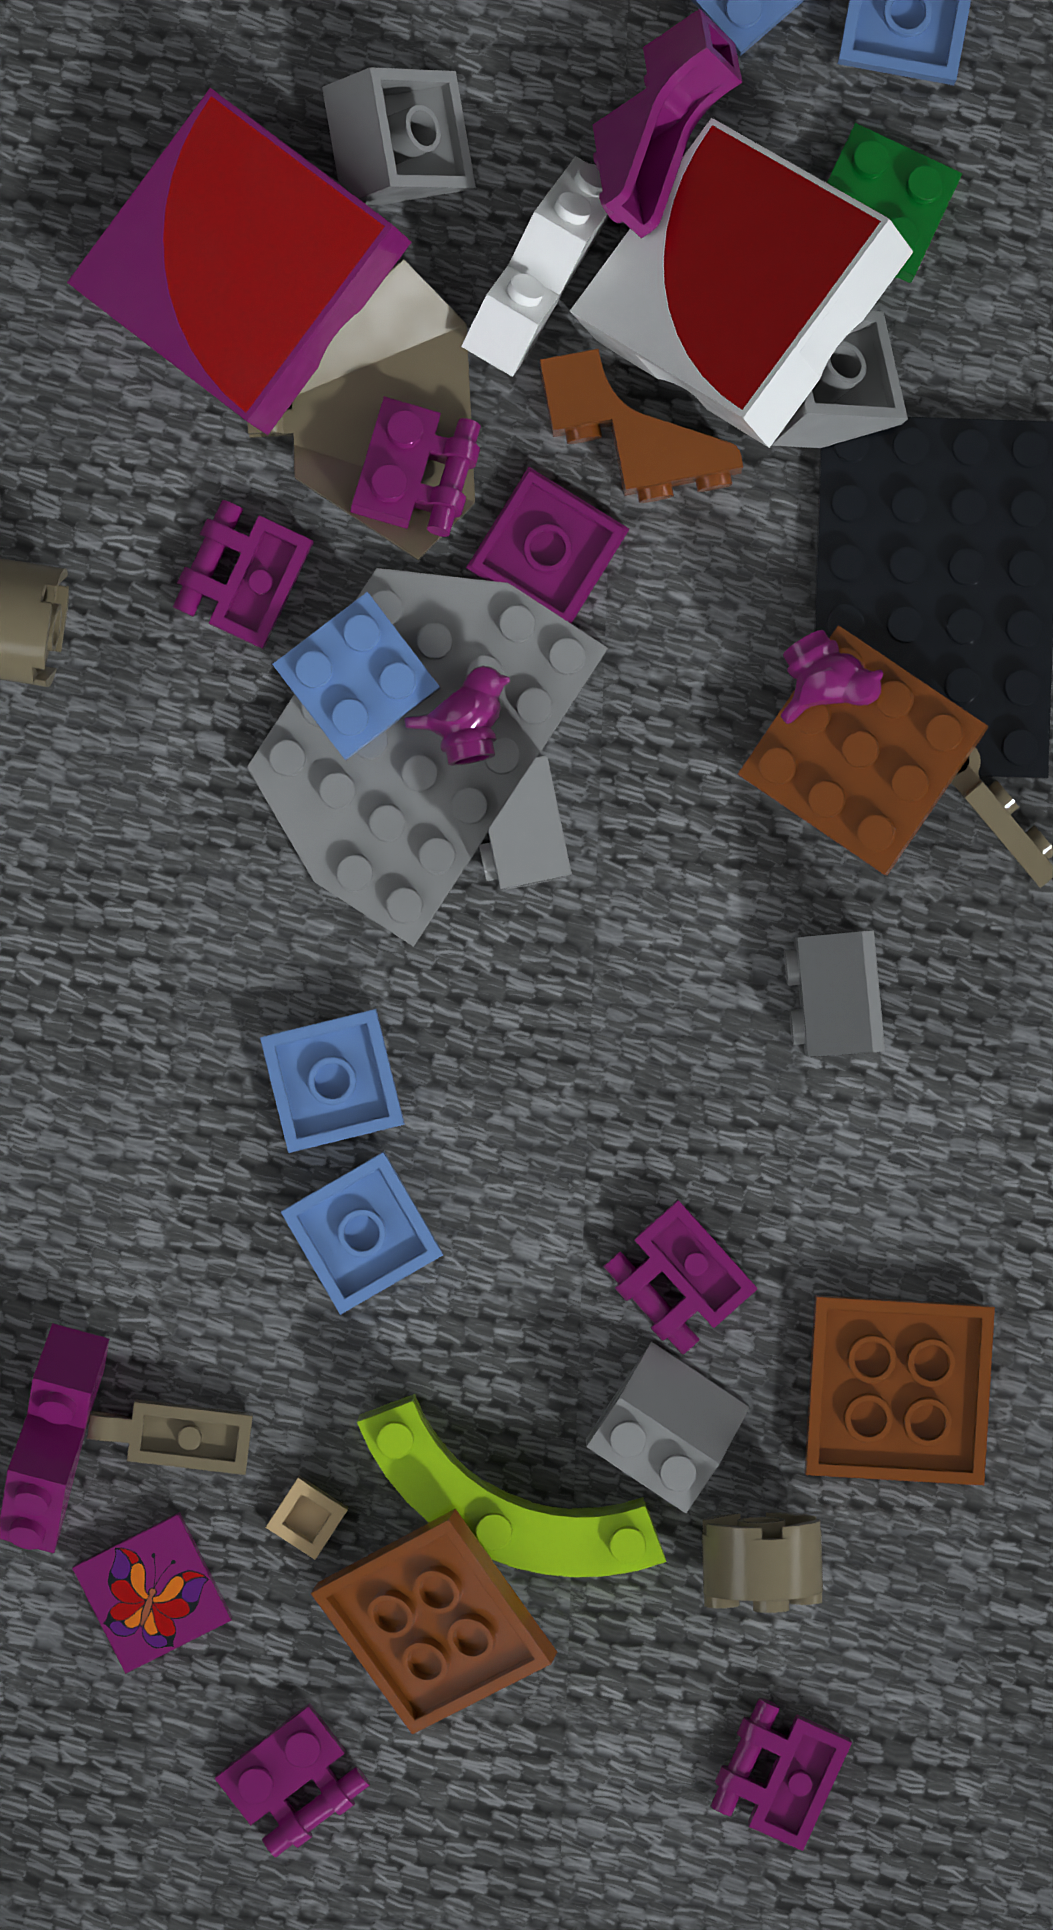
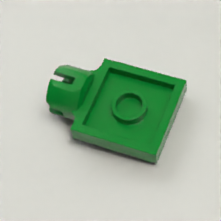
(898, 185)

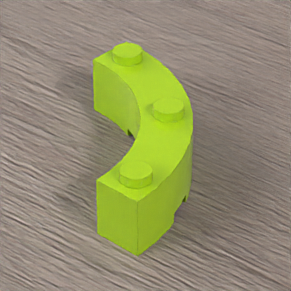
(507, 1526)

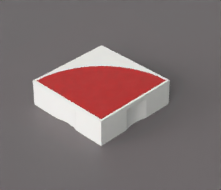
(743, 282)

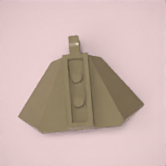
(397, 348)

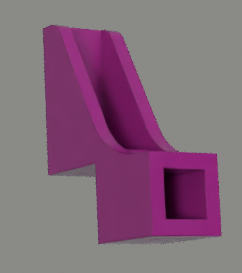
(647, 135)
(51, 1438)

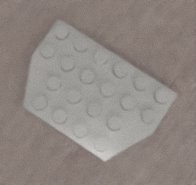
(394, 817)

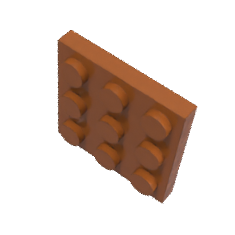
(869, 768)
(899, 1390)
(434, 1622)

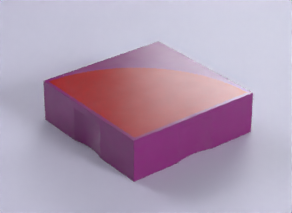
(239, 261)

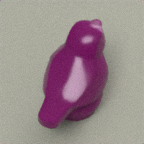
(827, 676)
(467, 717)

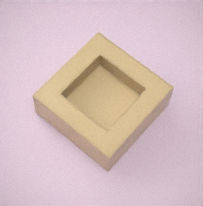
(307, 1517)

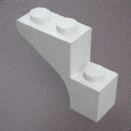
(539, 269)

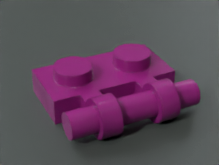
(397, 461)
(259, 582)
(693, 1264)
(279, 1767)
(798, 1779)

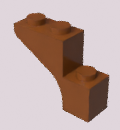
(648, 450)

